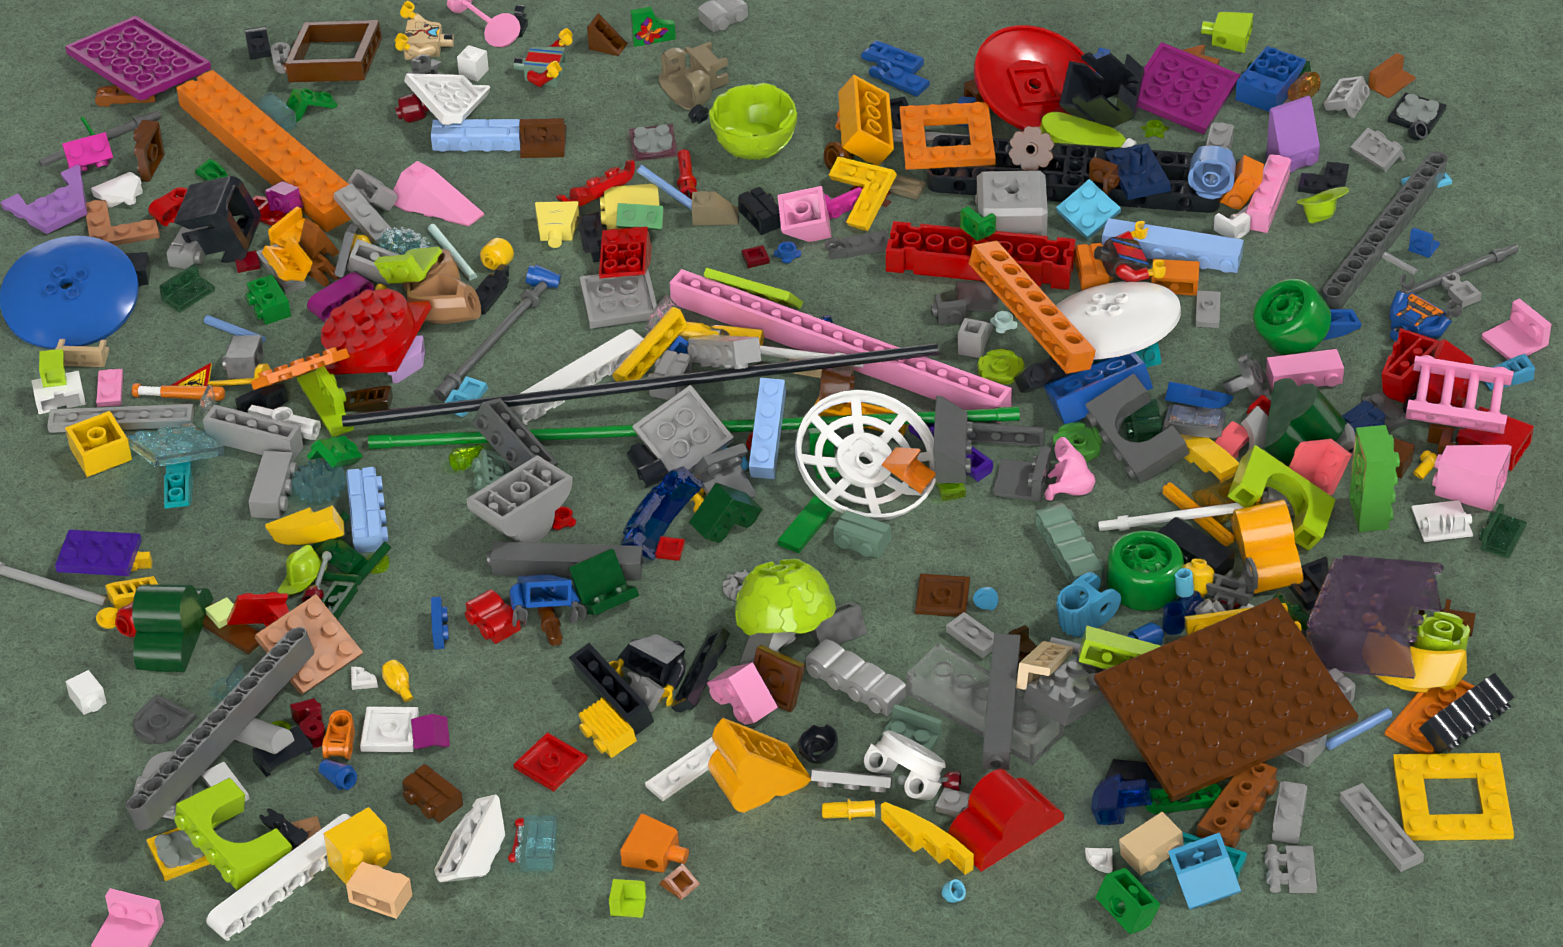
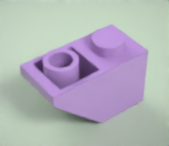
(412, 361)

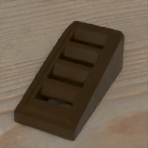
(380, 396)

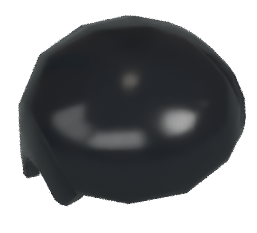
(816, 740)

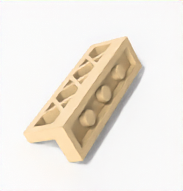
(1042, 661)

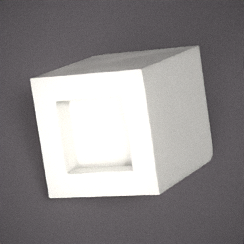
(1232, 228)

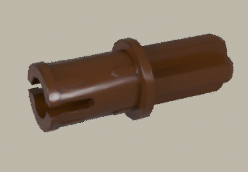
(550, 625)

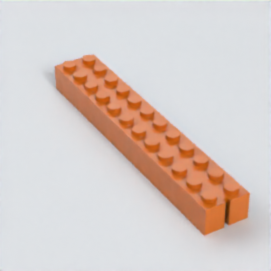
(264, 145)

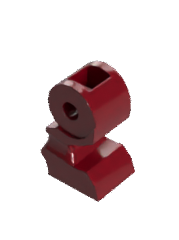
(310, 719)

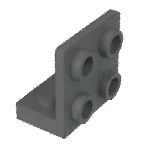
(725, 469)
(1023, 478)

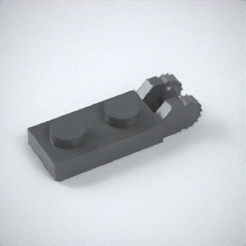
(857, 245)

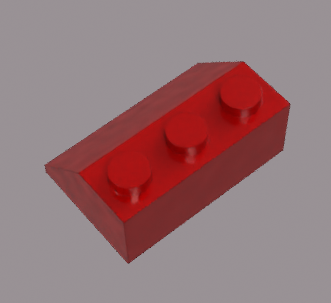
(1449, 352)

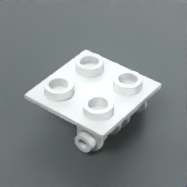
(1442, 521)

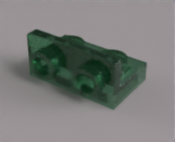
(185, 289)
(1501, 533)

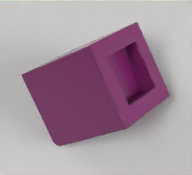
(430, 731)

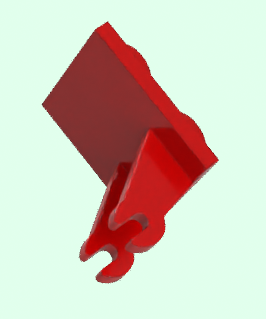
(258, 608)

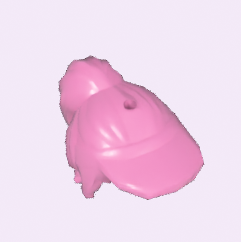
(1071, 472)

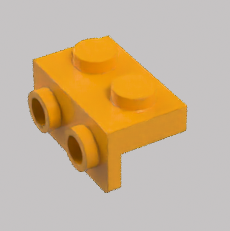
(288, 262)

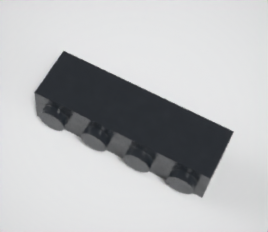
(608, 684)

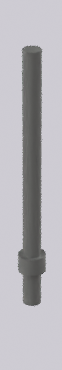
(110, 134)
(1497, 255)

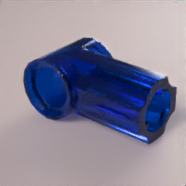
(1175, 612)

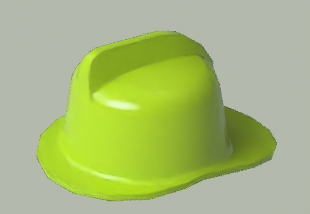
(1322, 205)
(301, 570)

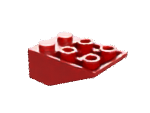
(625, 252)

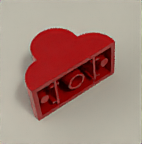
(1002, 817)

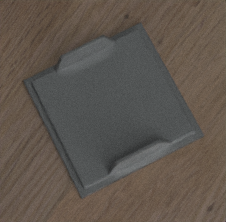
(977, 296)

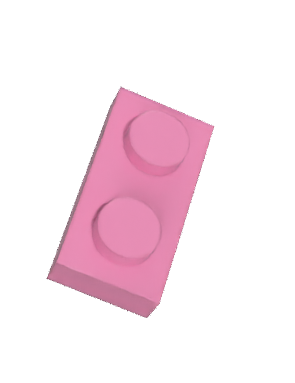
(109, 387)

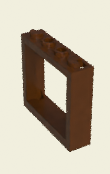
(321, 70)

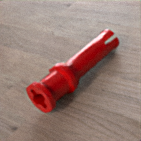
(686, 180)

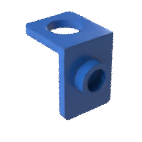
(1422, 243)

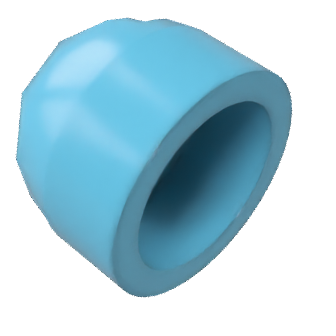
(956, 894)

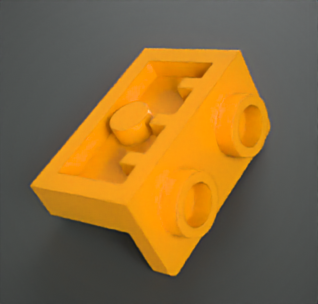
(288, 227)

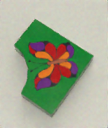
(649, 28)

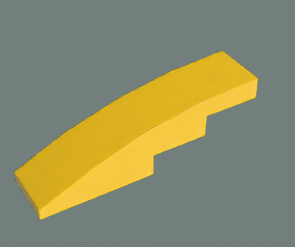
(1210, 456)
(921, 833)

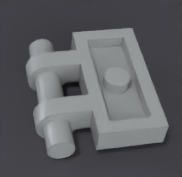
(1300, 869)

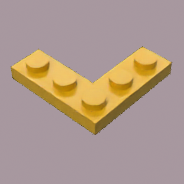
(875, 183)

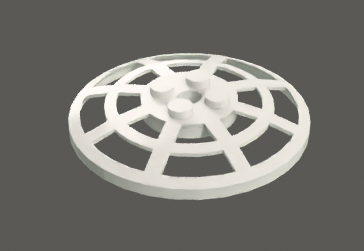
(866, 445)

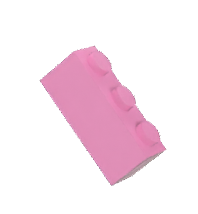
(1316, 368)

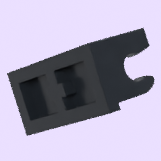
(267, 761)

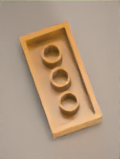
(865, 120)

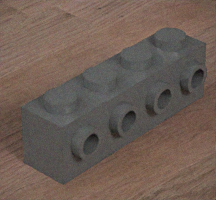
(508, 434)

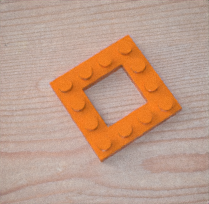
(918, 156)

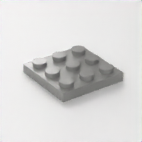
(617, 299)
(683, 431)

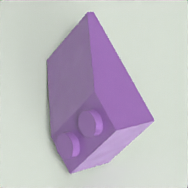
(1294, 133)

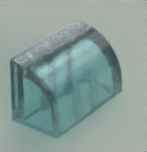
(277, 111)

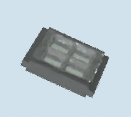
(1195, 420)

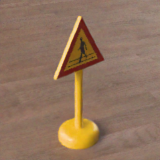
(202, 377)

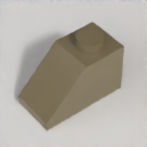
(712, 209)

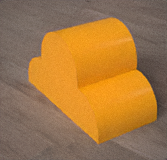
(1268, 538)
(753, 766)

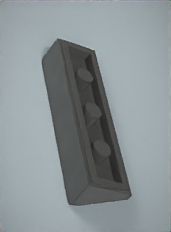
(1008, 434)

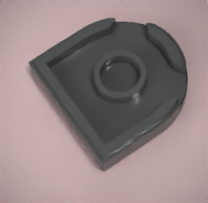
(161, 720)

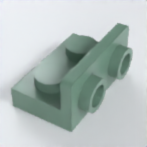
(488, 468)
(915, 726)

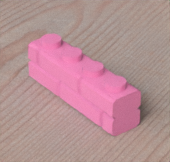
(1269, 193)

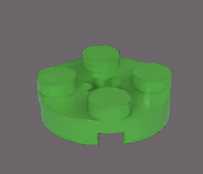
(1089, 439)

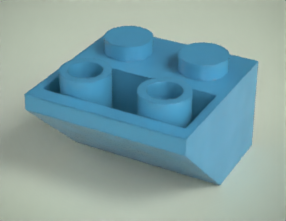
(1204, 871)

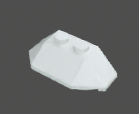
(473, 842)

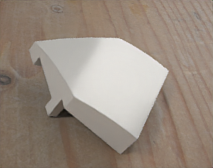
(119, 190)

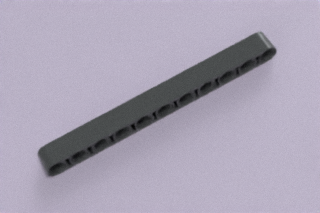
(1385, 230)
(219, 729)

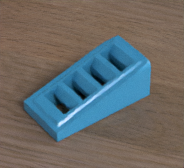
(1522, 369)

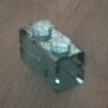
(538, 843)

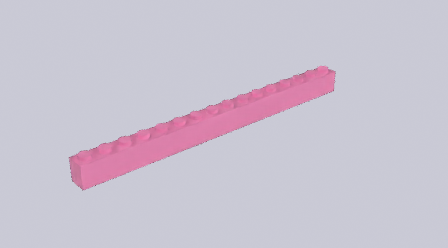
(816, 335)

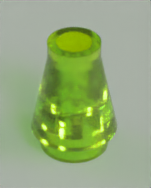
(462, 457)

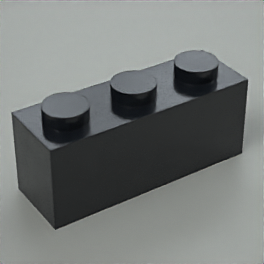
(1199, 546)

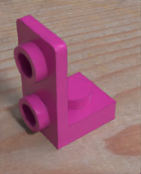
(842, 203)

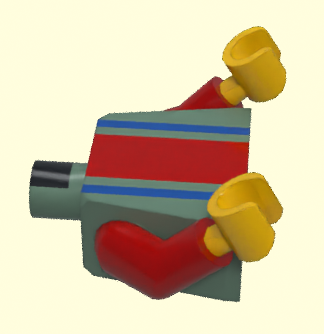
(547, 63)

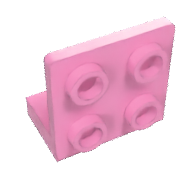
(1521, 334)
(130, 922)

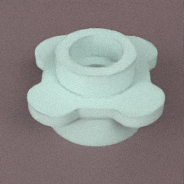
(1003, 321)

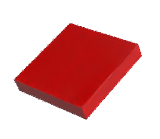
(550, 761)

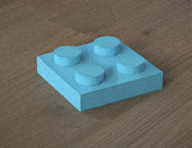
(1088, 209)

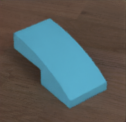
(468, 390)

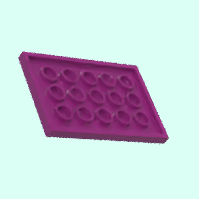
(138, 58)

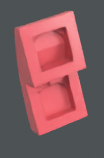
(1233, 439)

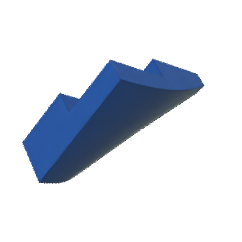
(1195, 396)

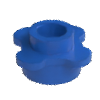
(787, 252)

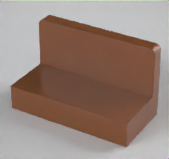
(1390, 77)

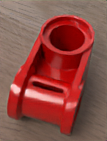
(167, 206)

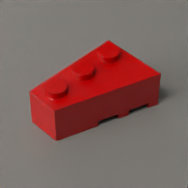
(1398, 376)

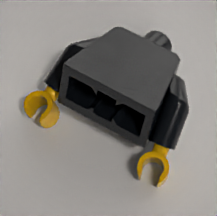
(655, 659)

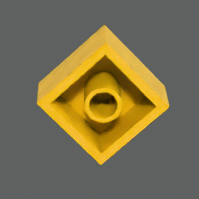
(98, 443)
(357, 841)

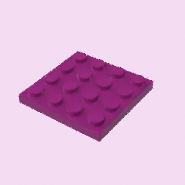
(1185, 88)

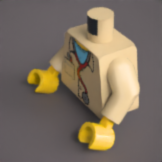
(421, 35)

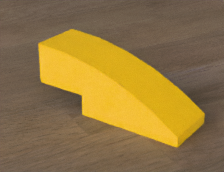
(307, 527)

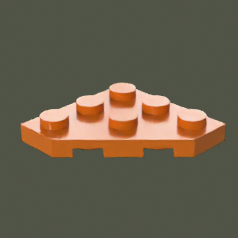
(299, 367)

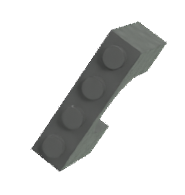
(1141, 459)

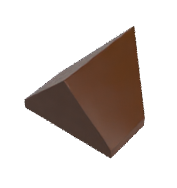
(603, 37)

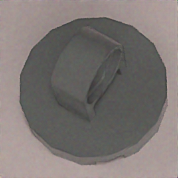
(1251, 377)

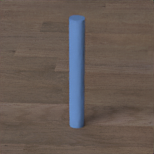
(666, 187)
(230, 328)
(1358, 728)

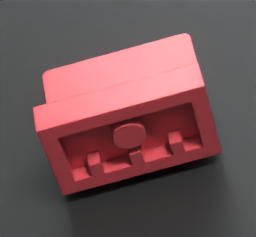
(1321, 463)

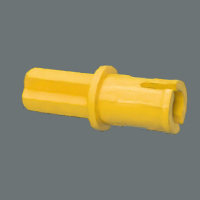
(848, 809)

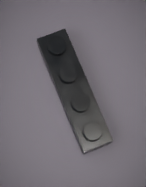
(700, 671)

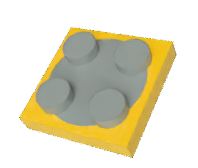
(175, 853)

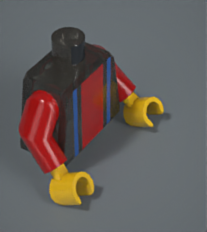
(1125, 259)

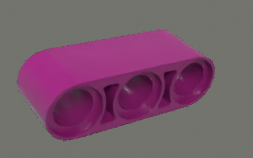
(337, 294)

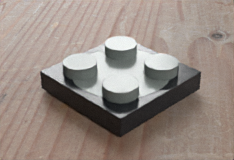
(1414, 109)

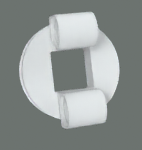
(922, 762)

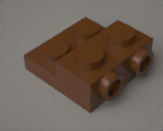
(148, 148)

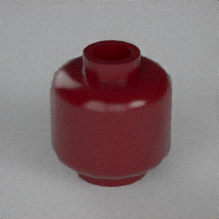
(411, 108)

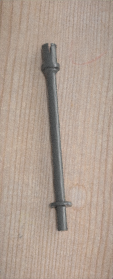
(453, 380)

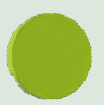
(1000, 366)

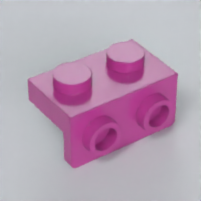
(88, 151)

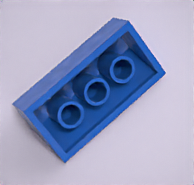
(1073, 391)

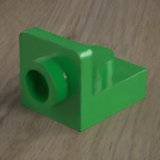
(976, 225)

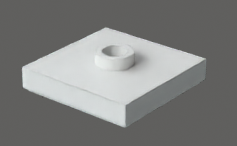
(388, 729)

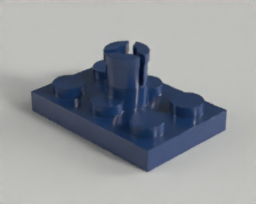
(1139, 171)

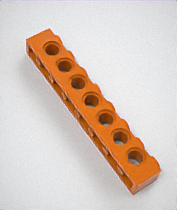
(1032, 307)

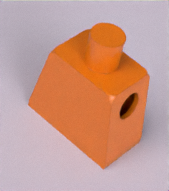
(652, 846)

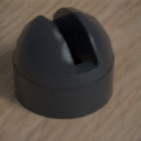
(1417, 131)

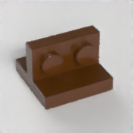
(542, 138)

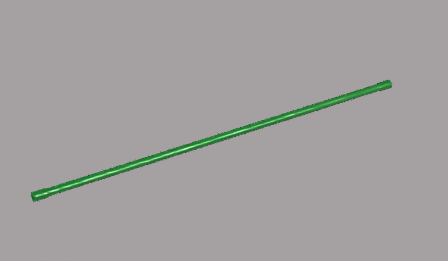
(387, 441)

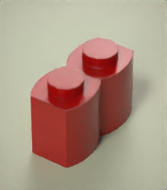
(491, 616)

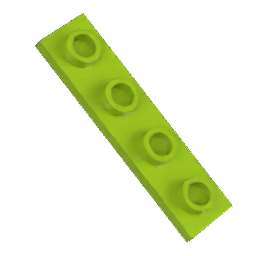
(326, 399)

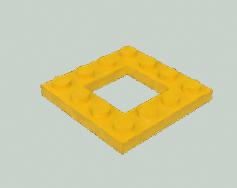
(1487, 769)

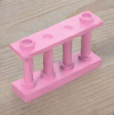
(1463, 417)

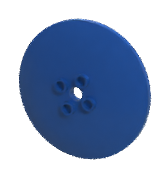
(83, 314)

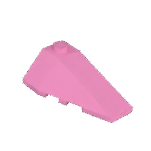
(428, 193)

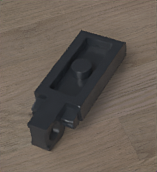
(591, 234)
(492, 287)

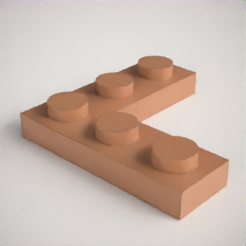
(100, 226)

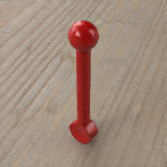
(511, 857)

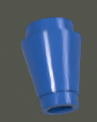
(537, 273)
(338, 774)

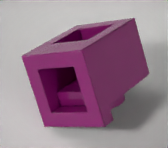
(283, 197)

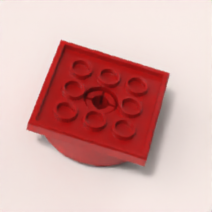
(375, 330)

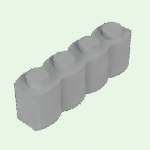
(855, 677)

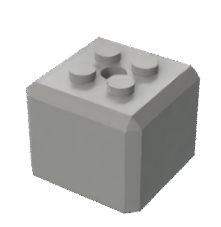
(1015, 199)

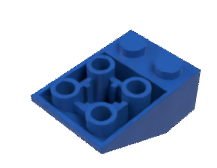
(1269, 79)

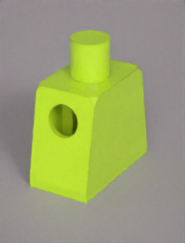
(1230, 30)

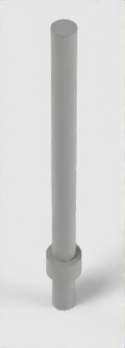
(52, 585)

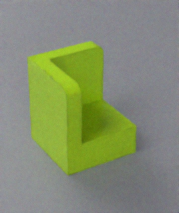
(52, 368)
(627, 898)

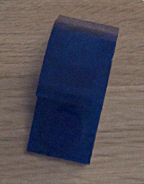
(1115, 795)

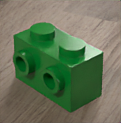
(268, 300)

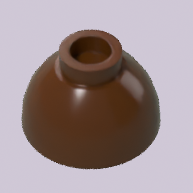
(835, 150)

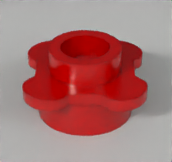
(563, 518)

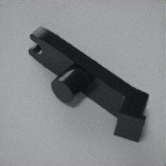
(288, 830)

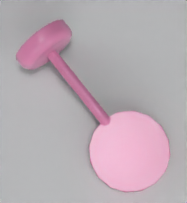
(499, 31)

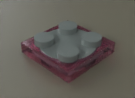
(653, 142)

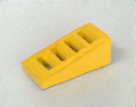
(118, 591)

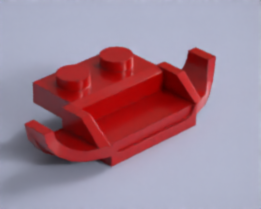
(597, 185)

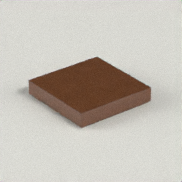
(942, 595)
(781, 676)

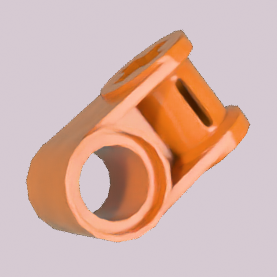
(339, 735)

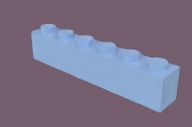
(1183, 245)

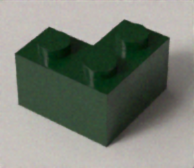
(722, 510)

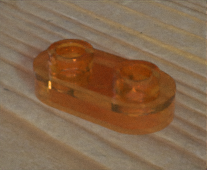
(1306, 85)

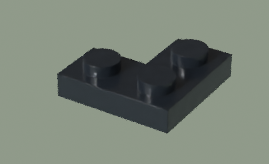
(1334, 177)

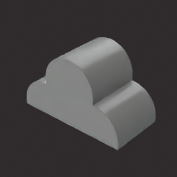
(523, 500)

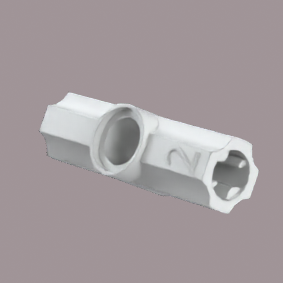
(309, 427)

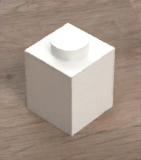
(472, 63)
(86, 692)

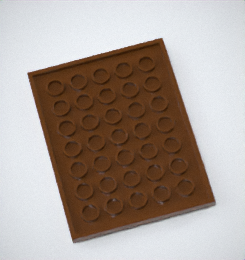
(1225, 698)

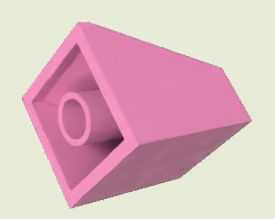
(1472, 474)

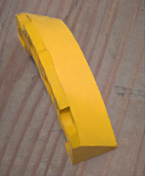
(1432, 670)

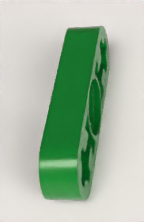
(1176, 806)

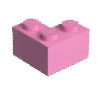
(745, 691)

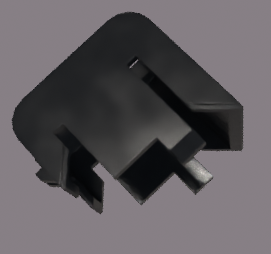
(1087, 93)
(215, 204)

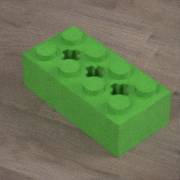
(1373, 478)

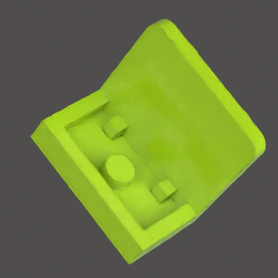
(408, 267)

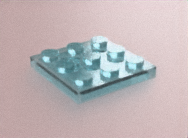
(175, 445)

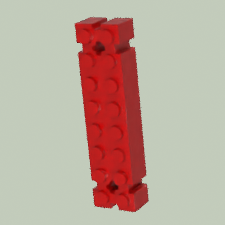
(947, 253)

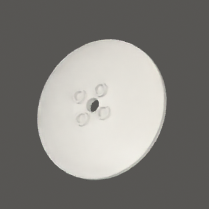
(1122, 316)

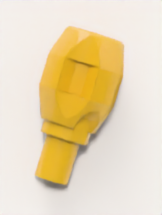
(397, 679)

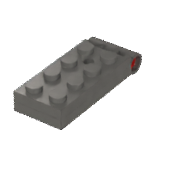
(1066, 692)

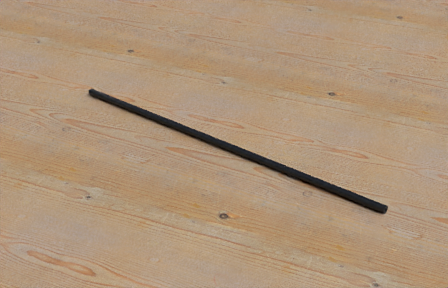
(644, 384)

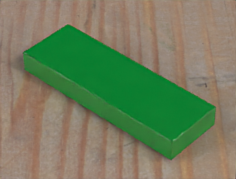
(805, 525)

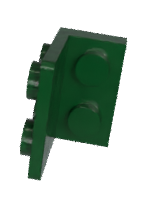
(601, 582)

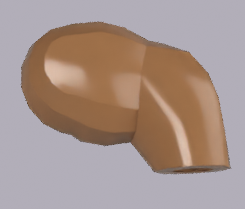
(449, 297)

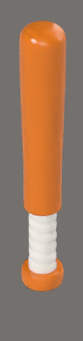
(181, 392)

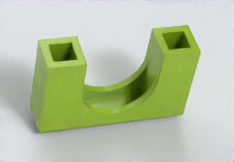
(1310, 503)
(236, 861)

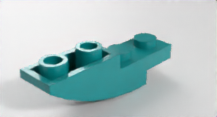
(178, 485)

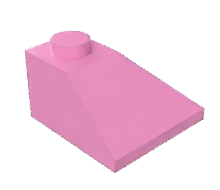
(805, 214)

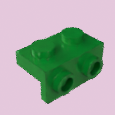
(336, 451)

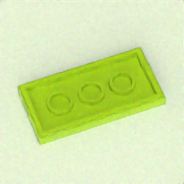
(764, 291)

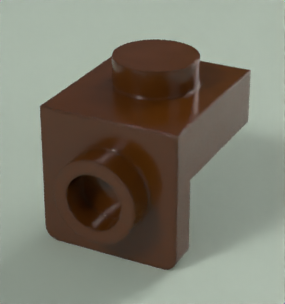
(1441, 435)

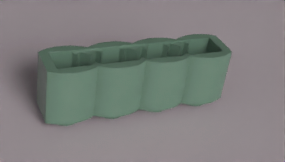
(1067, 542)

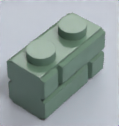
(862, 534)

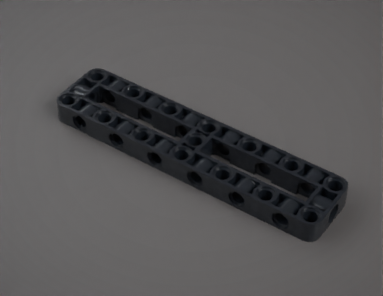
(1074, 169)

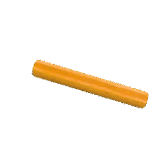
(1210, 524)

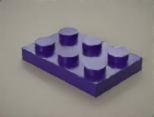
(98, 552)

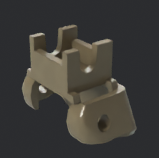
(692, 84)

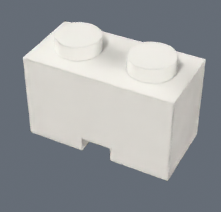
(53, 397)

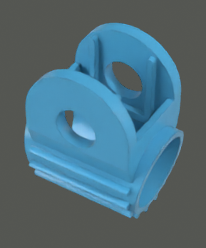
(1079, 610)

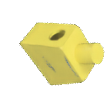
(556, 221)

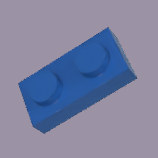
(439, 630)

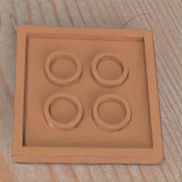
(329, 639)

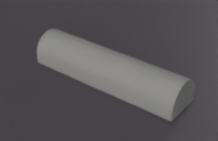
(265, 736)

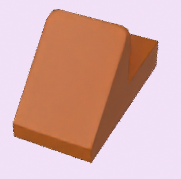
(904, 465)

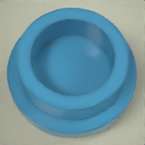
(986, 598)

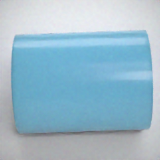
(1184, 582)

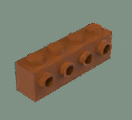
(1238, 804)

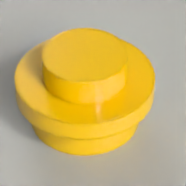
(106, 617)

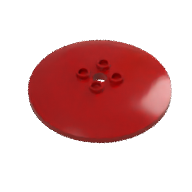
(1015, 59)

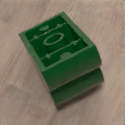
(1297, 417)
(167, 625)

